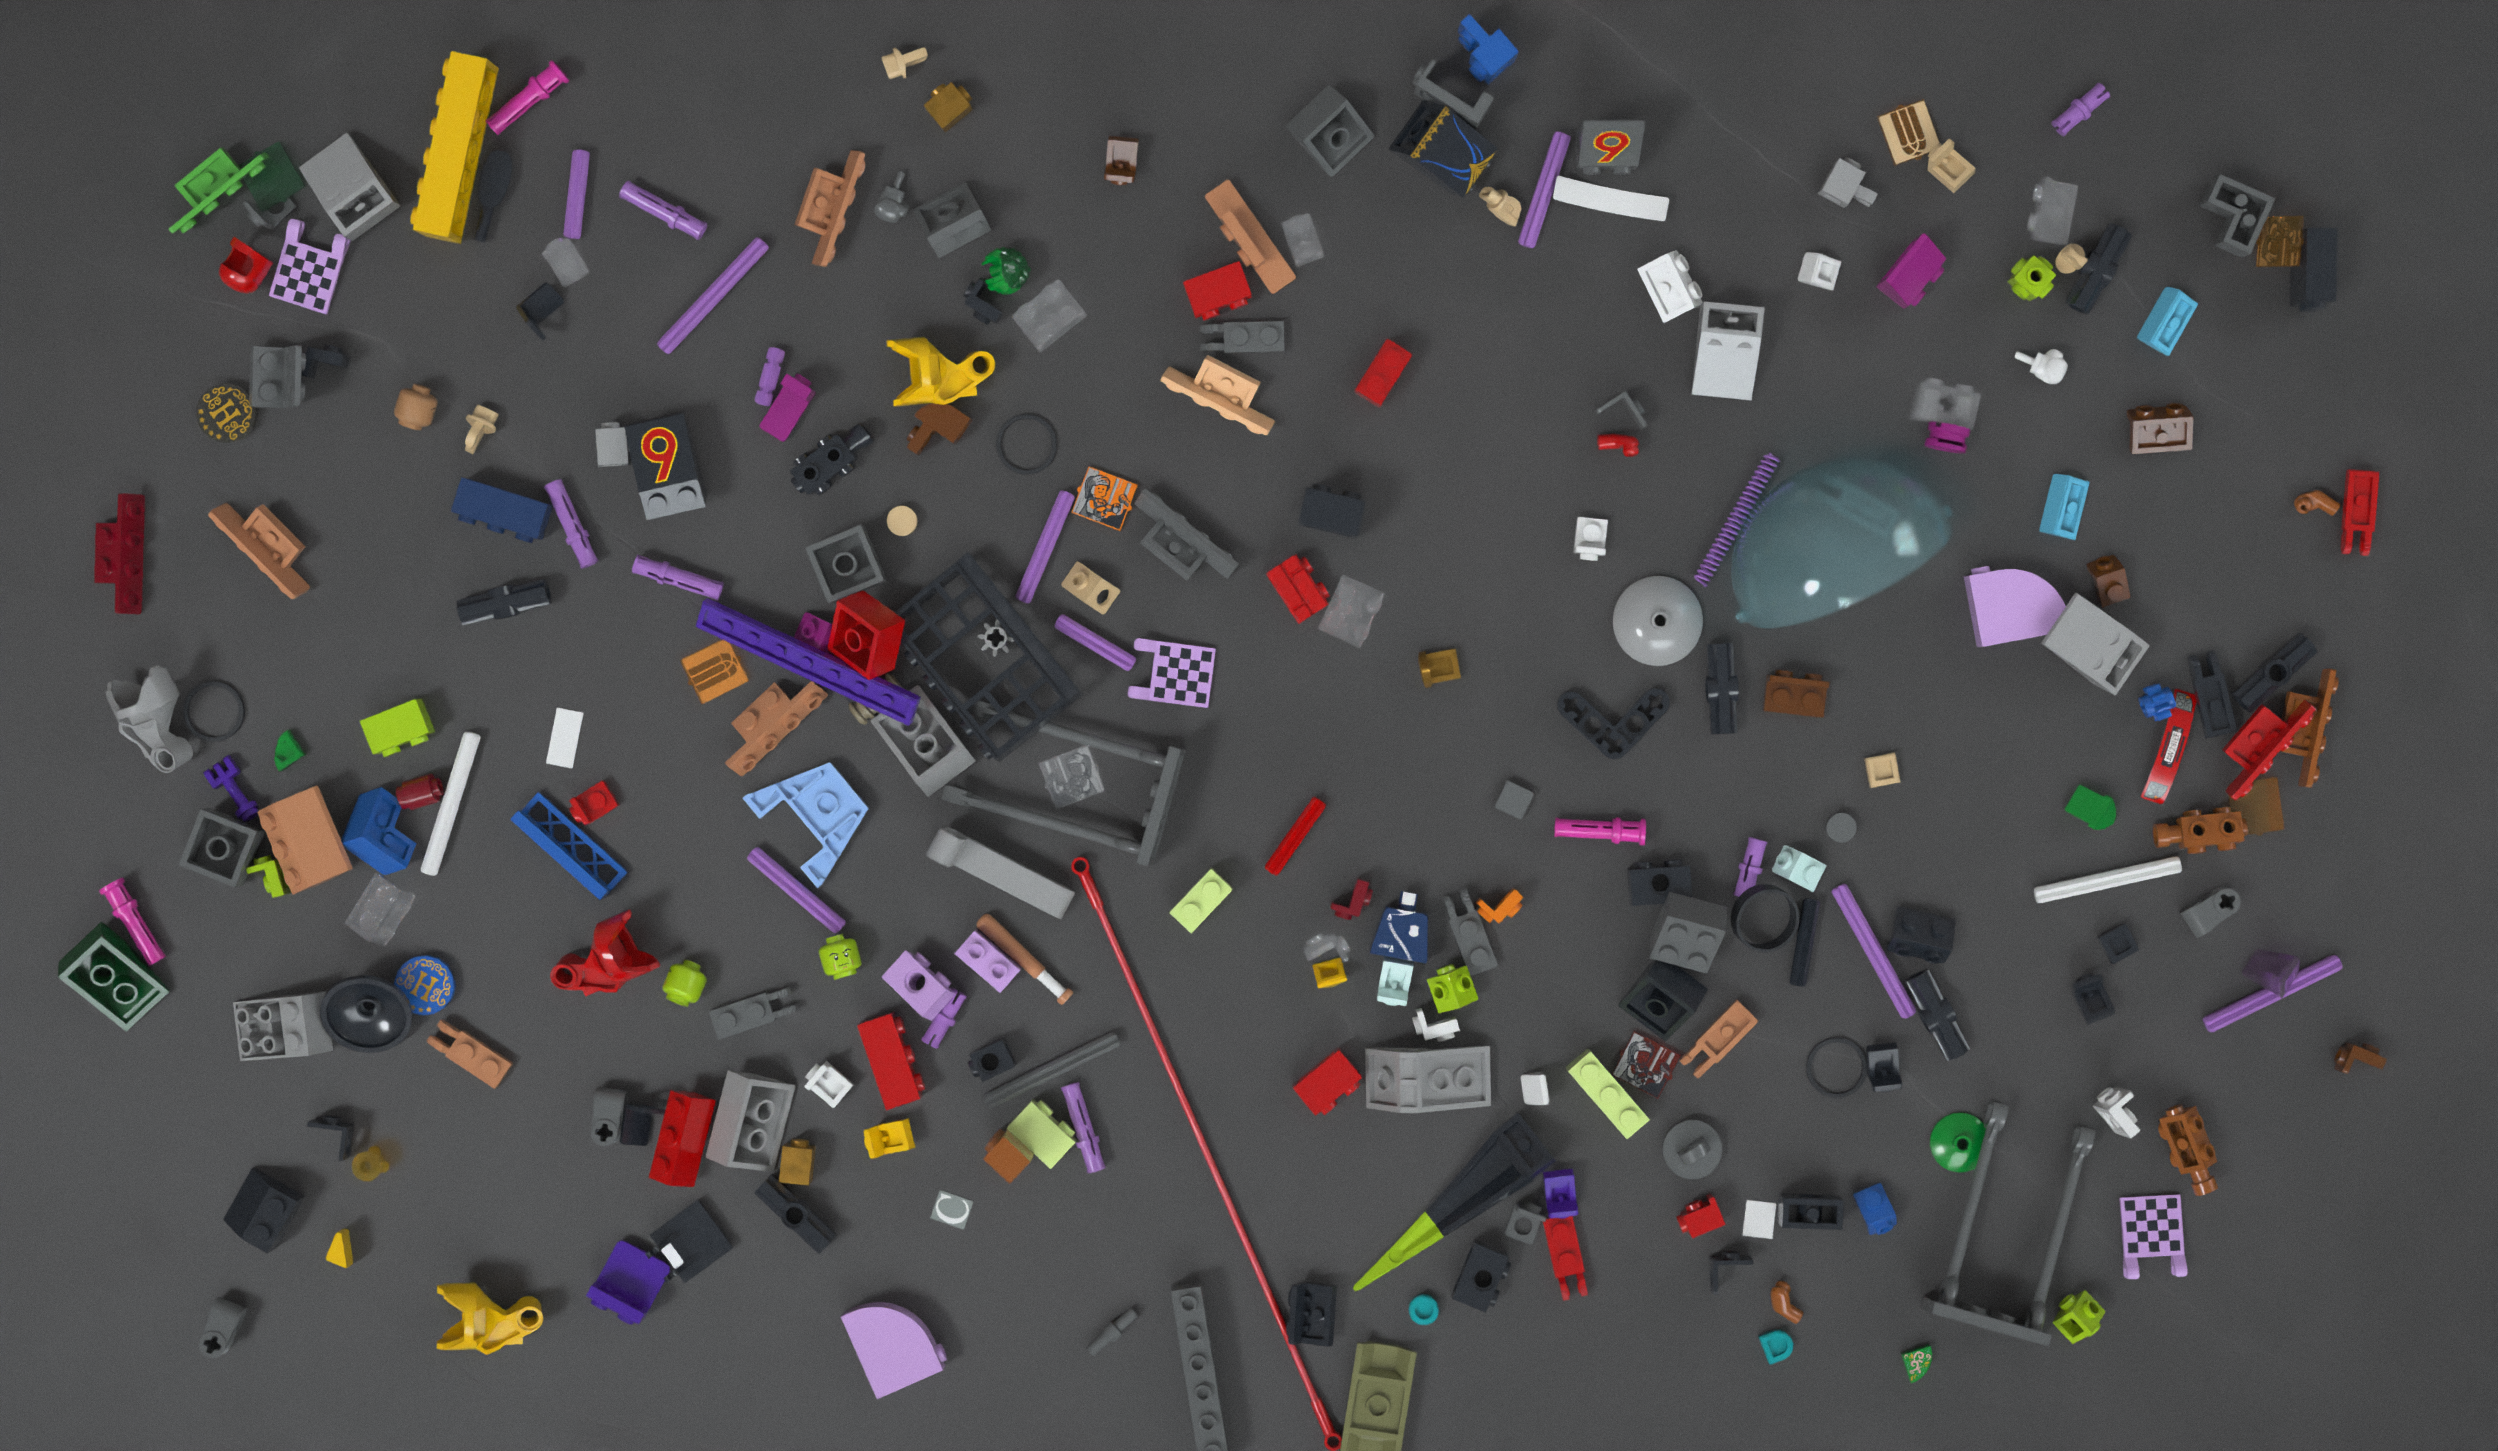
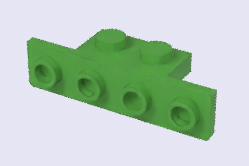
(210, 181)

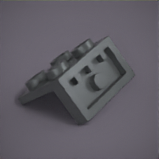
(276, 377)

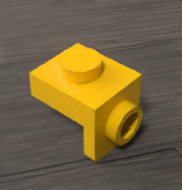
(888, 1138)

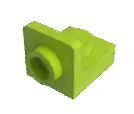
(274, 877)

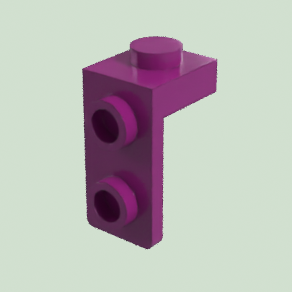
(788, 407)

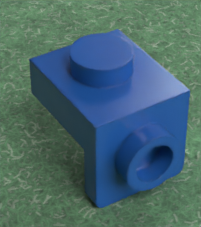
(1876, 1209)

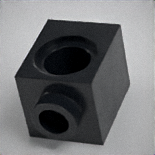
(1001, 1050)

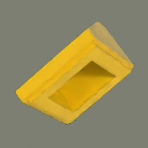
(340, 1249)

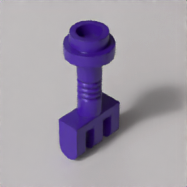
(247, 810)

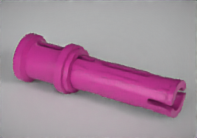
(537, 89)
(1616, 830)
(126, 909)

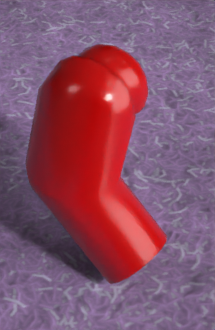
(1618, 441)

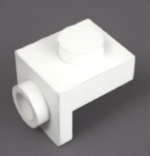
(1441, 1029)
(828, 1083)

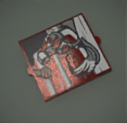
(1645, 1064)

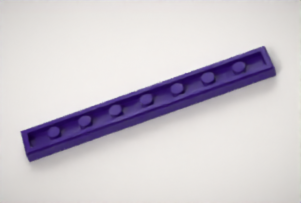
(807, 661)

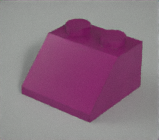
(1912, 271)

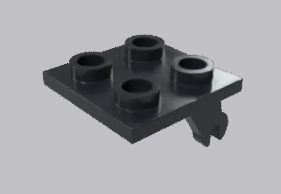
(690, 1242)

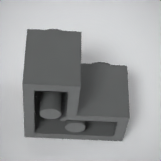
(2244, 213)

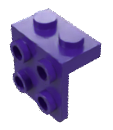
(628, 1283)

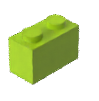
(397, 727)

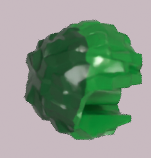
(1008, 270)

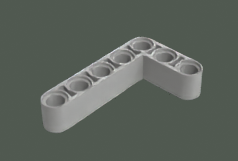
(957, 849)

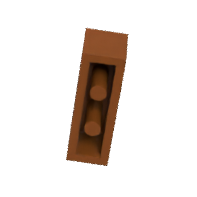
(1007, 1154)

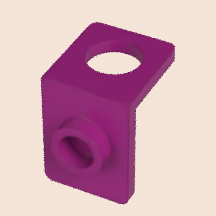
(814, 632)

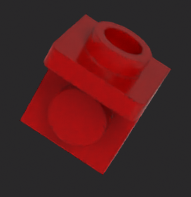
(593, 803)

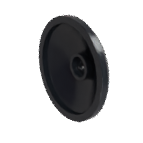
(365, 1025)

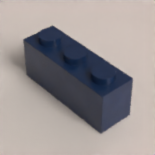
(501, 510)

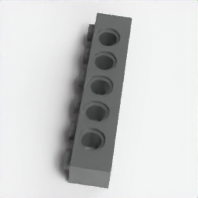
(1199, 1367)

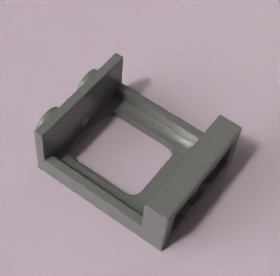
(1433, 93)

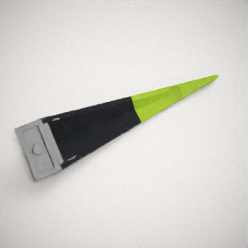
(1495, 1172)

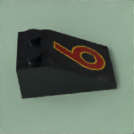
(665, 466)

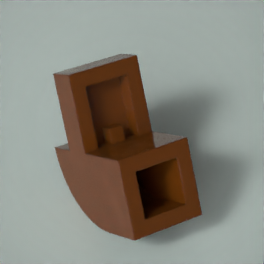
(940, 419)

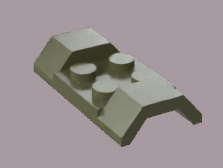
(1378, 1397)

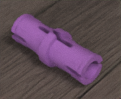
(2080, 109)
(1751, 865)
(943, 1020)

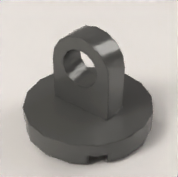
(1692, 1149)

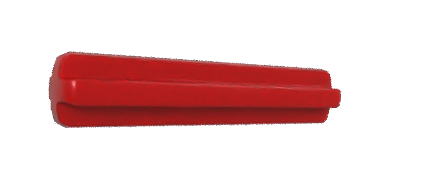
(1295, 836)

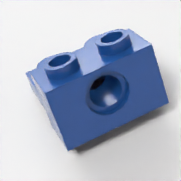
(1490, 54)

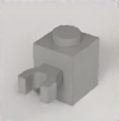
(1844, 182)
(611, 445)

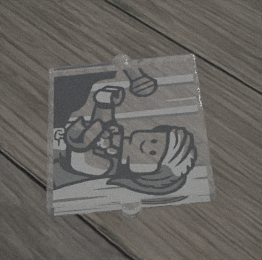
(1071, 776)

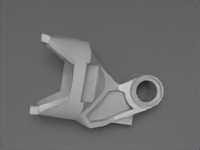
(146, 715)

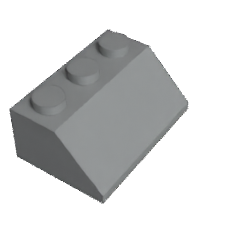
(750, 1121)

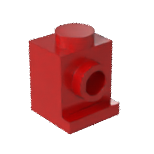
(1700, 1217)

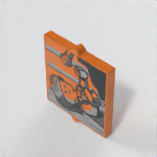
(1104, 498)

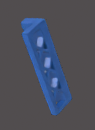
(561, 854)

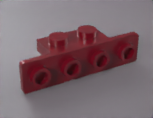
(120, 553)

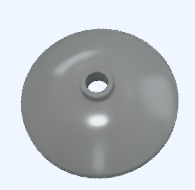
(1636, 627)

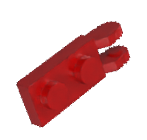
(2359, 509)
(1565, 1253)

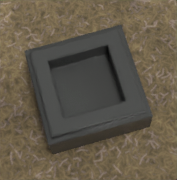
(1513, 800)

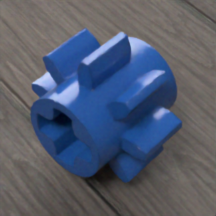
(2157, 702)

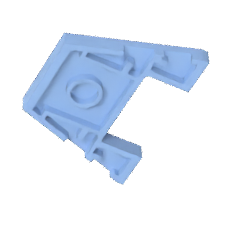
(825, 806)

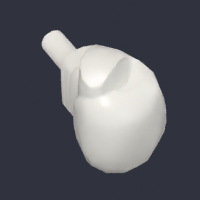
(2047, 367)

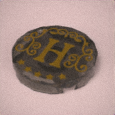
(225, 413)

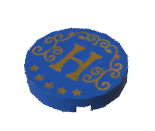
(426, 983)

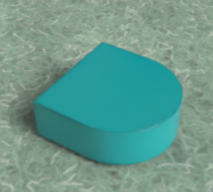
(1776, 1345)

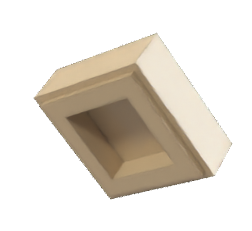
(1882, 770)

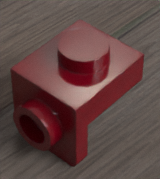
(1360, 896)

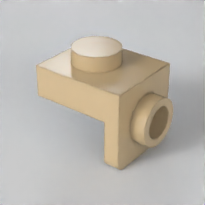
(1949, 166)

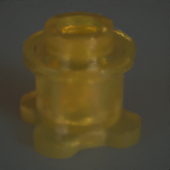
(376, 1161)

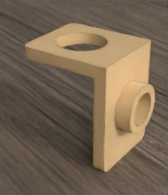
(1087, 586)

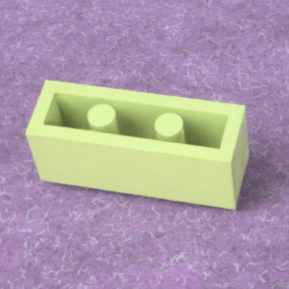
(1607, 1093)

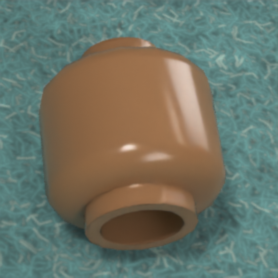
(415, 407)

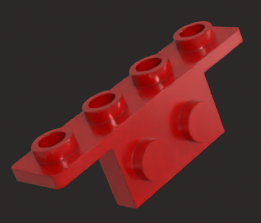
(2260, 742)

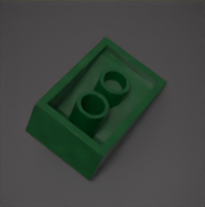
(111, 976)

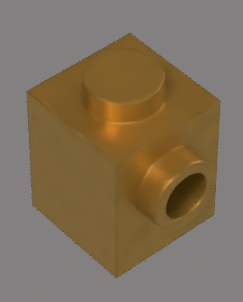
(948, 105)

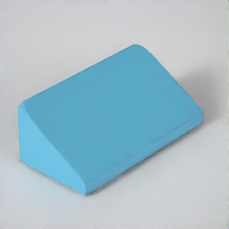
(2167, 320)
(2064, 506)

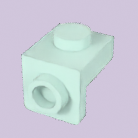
(1798, 868)
(1395, 981)

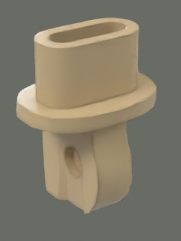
(896, 62)
(1501, 205)
(2070, 258)
(482, 422)

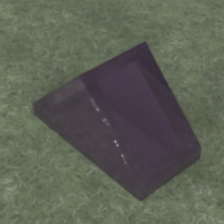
(2272, 970)

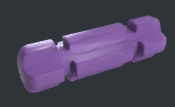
(769, 376)

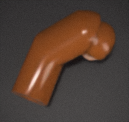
(2316, 499)
(1781, 1302)

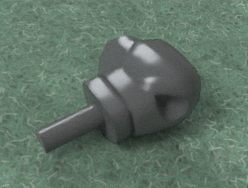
(890, 203)

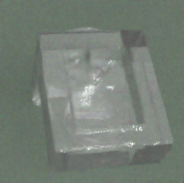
(565, 261)

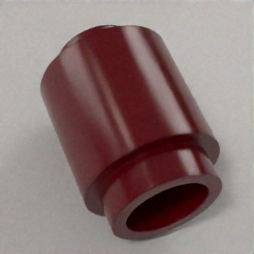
(419, 792)

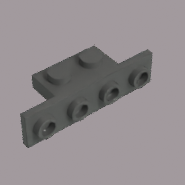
(1180, 543)

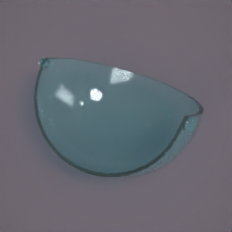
(1833, 540)

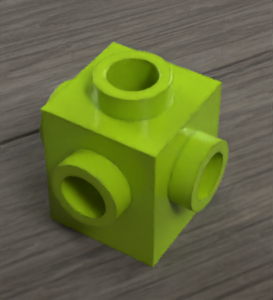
(2022, 283)
(1452, 988)
(2078, 1316)

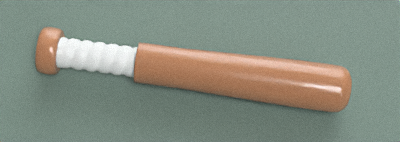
(1019, 954)

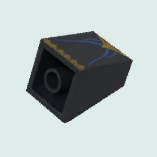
(1444, 148)

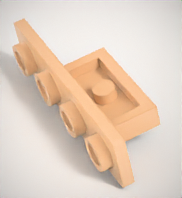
(1223, 390)

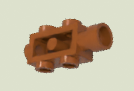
(2212, 831)
(2189, 1146)

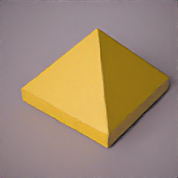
(1329, 973)

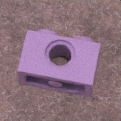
(988, 960)
(903, 978)

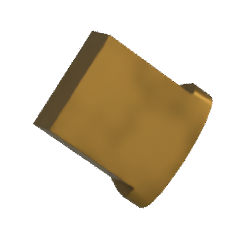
(1438, 667)

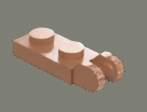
(1720, 1037)
(472, 1055)

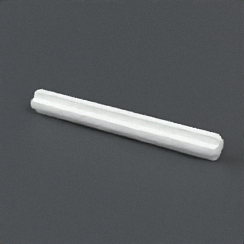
(450, 803)
(2108, 879)

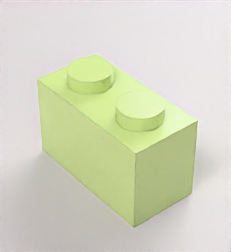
(1201, 900)
(1042, 1133)

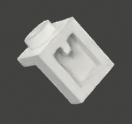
(1590, 538)

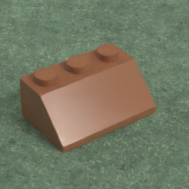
(304, 840)

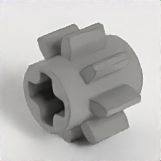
(1001, 645)

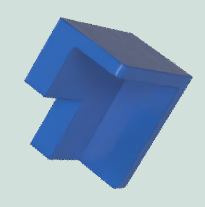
(372, 832)

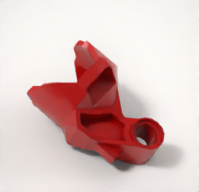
(608, 962)

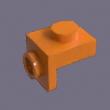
(1507, 906)

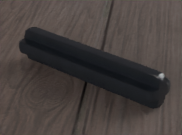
(1804, 942)

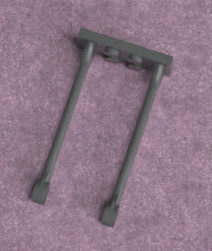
(1153, 819)
(1944, 1305)

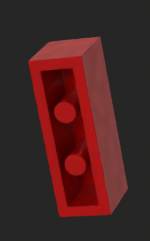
(891, 1060)
(682, 1138)

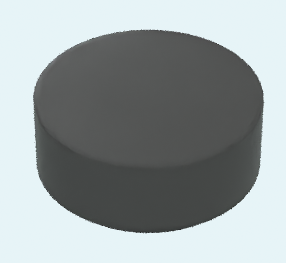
(1840, 827)

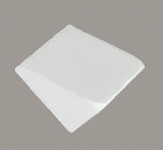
(1819, 270)
(1535, 1088)

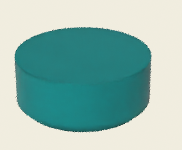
(1423, 1309)

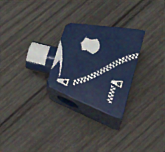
(1402, 931)

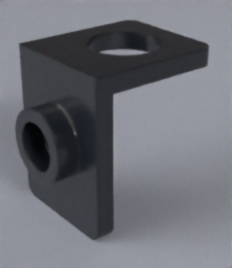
(539, 306)
(335, 1123)
(637, 1123)
(1727, 1258)

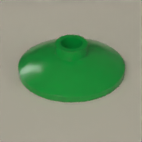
(1945, 1138)

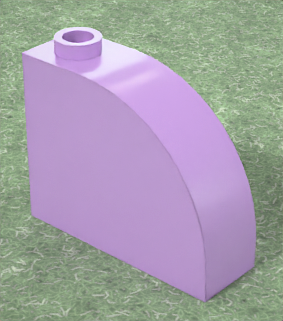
(2010, 605)
(892, 1346)

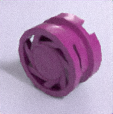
(1949, 434)

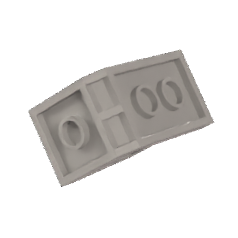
(1427, 1078)

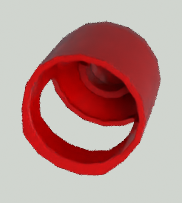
(244, 268)

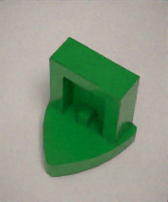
(2092, 808)

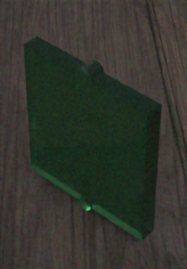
(275, 181)

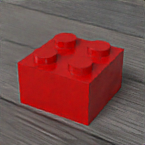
(866, 634)

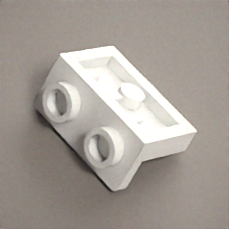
(1671, 285)
(2110, 1109)

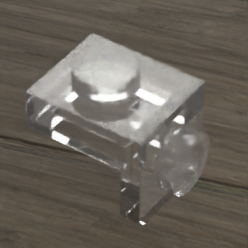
(1302, 239)
(1318, 945)

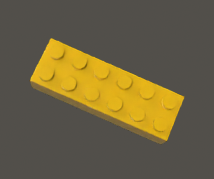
(454, 147)

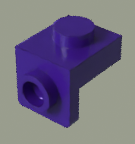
(1560, 1193)

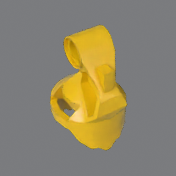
(936, 377)
(485, 1323)

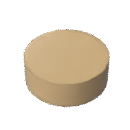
(902, 521)

